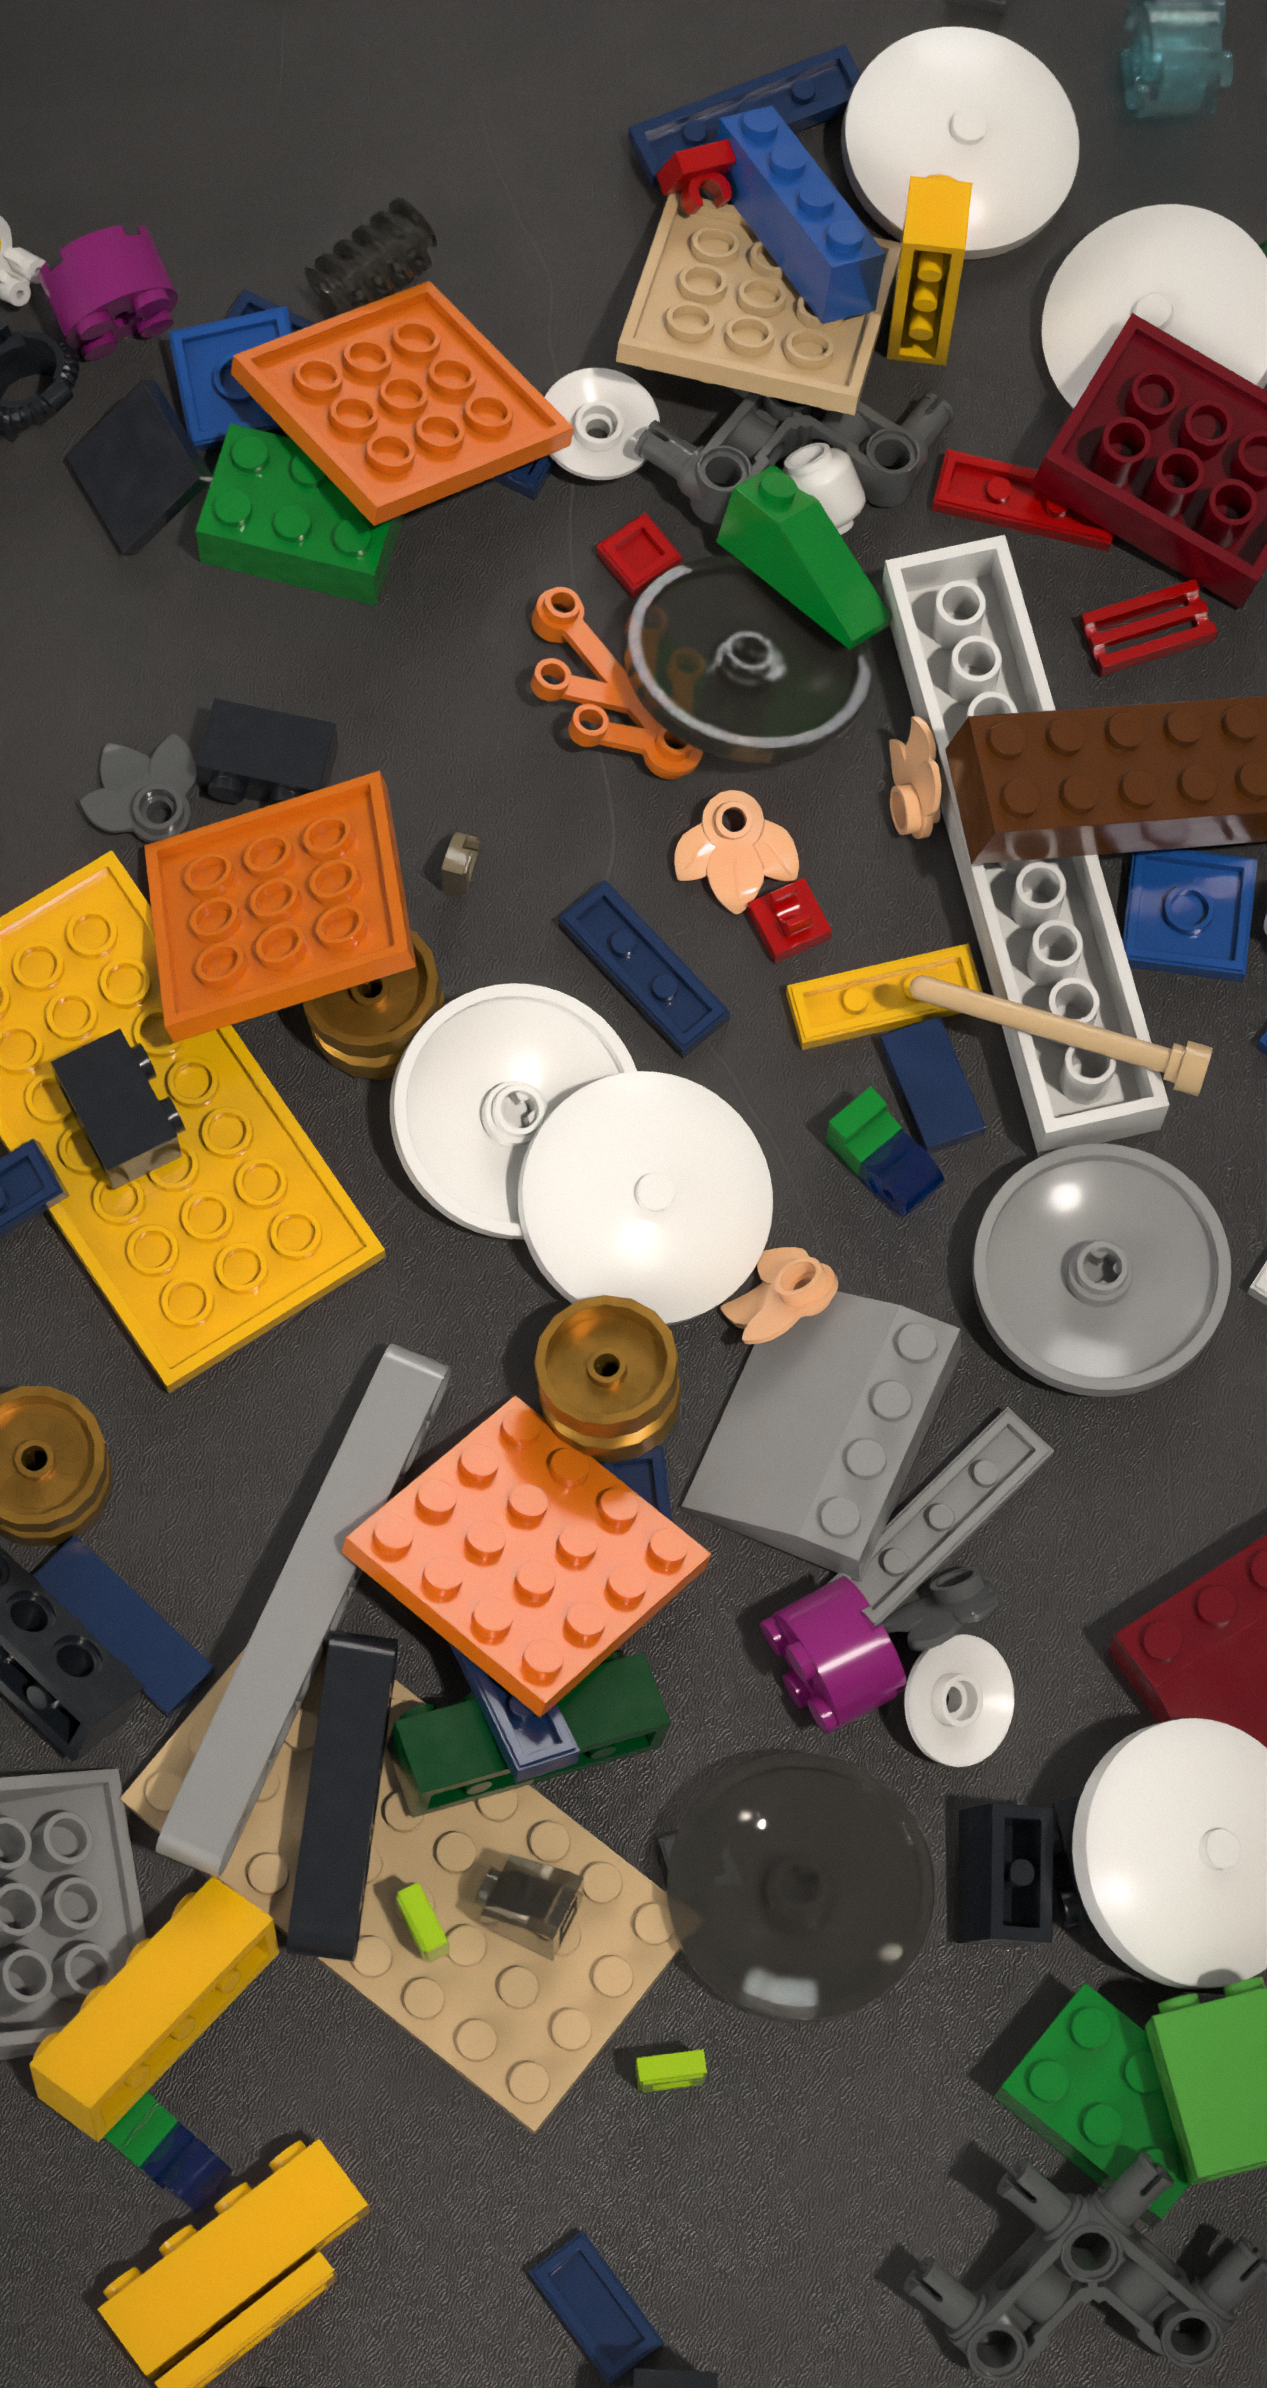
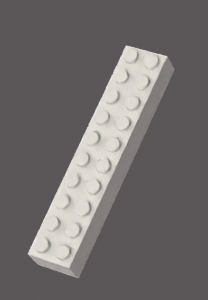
(1037, 921)

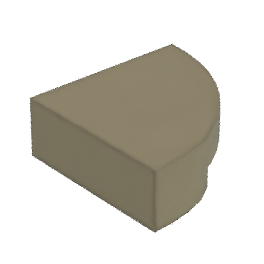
(459, 864)

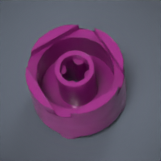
(109, 290)
(835, 1655)

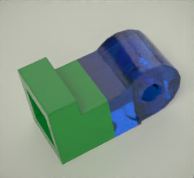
(883, 1153)
(168, 2153)

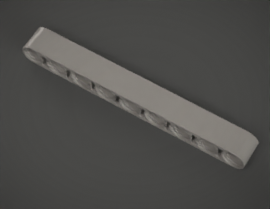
(301, 1614)

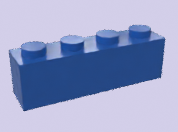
(801, 217)

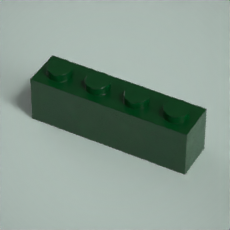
(454, 1759)

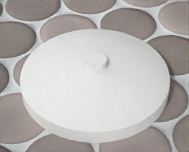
(968, 111)
(1173, 269)
(481, 1088)
(646, 1195)
(1178, 1853)

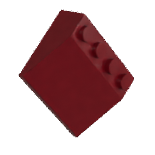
(1169, 459)
(1205, 1648)

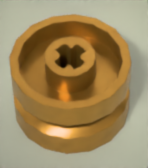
(373, 1022)
(608, 1378)
(73, 1485)

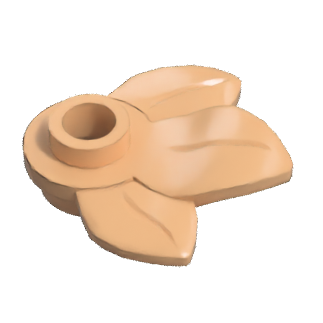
(916, 780)
(738, 859)
(790, 1289)

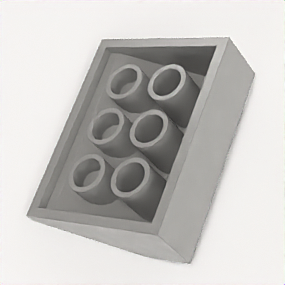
(826, 1430)
(63, 1899)

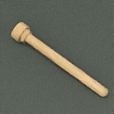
(1180, 1065)

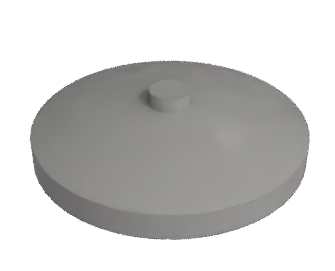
(1101, 1270)

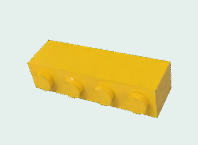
(929, 269)
(153, 2008)
(232, 2259)

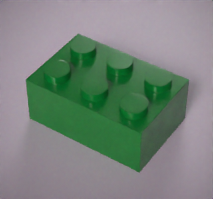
(288, 522)
(1097, 2096)

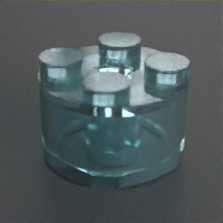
(1174, 57)

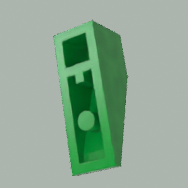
(801, 555)

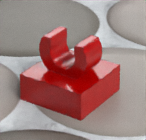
(698, 169)
(789, 920)

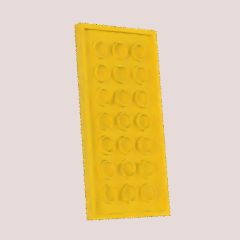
(233, 1227)

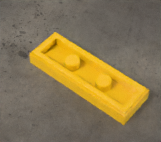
(875, 997)
(251, 2325)

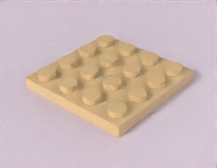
(730, 316)

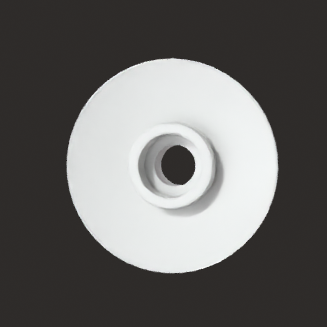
(606, 402)
(977, 1706)

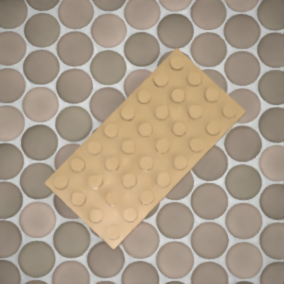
(489, 2006)

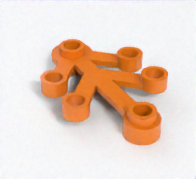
(610, 693)

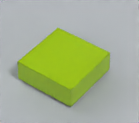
(422, 1923)
(671, 2071)

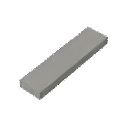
(950, 1512)

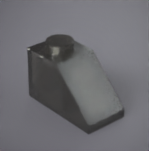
(530, 1903)

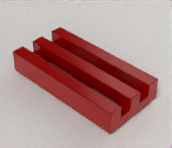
(1137, 607)

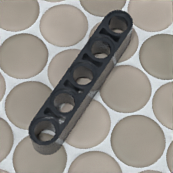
(342, 1796)

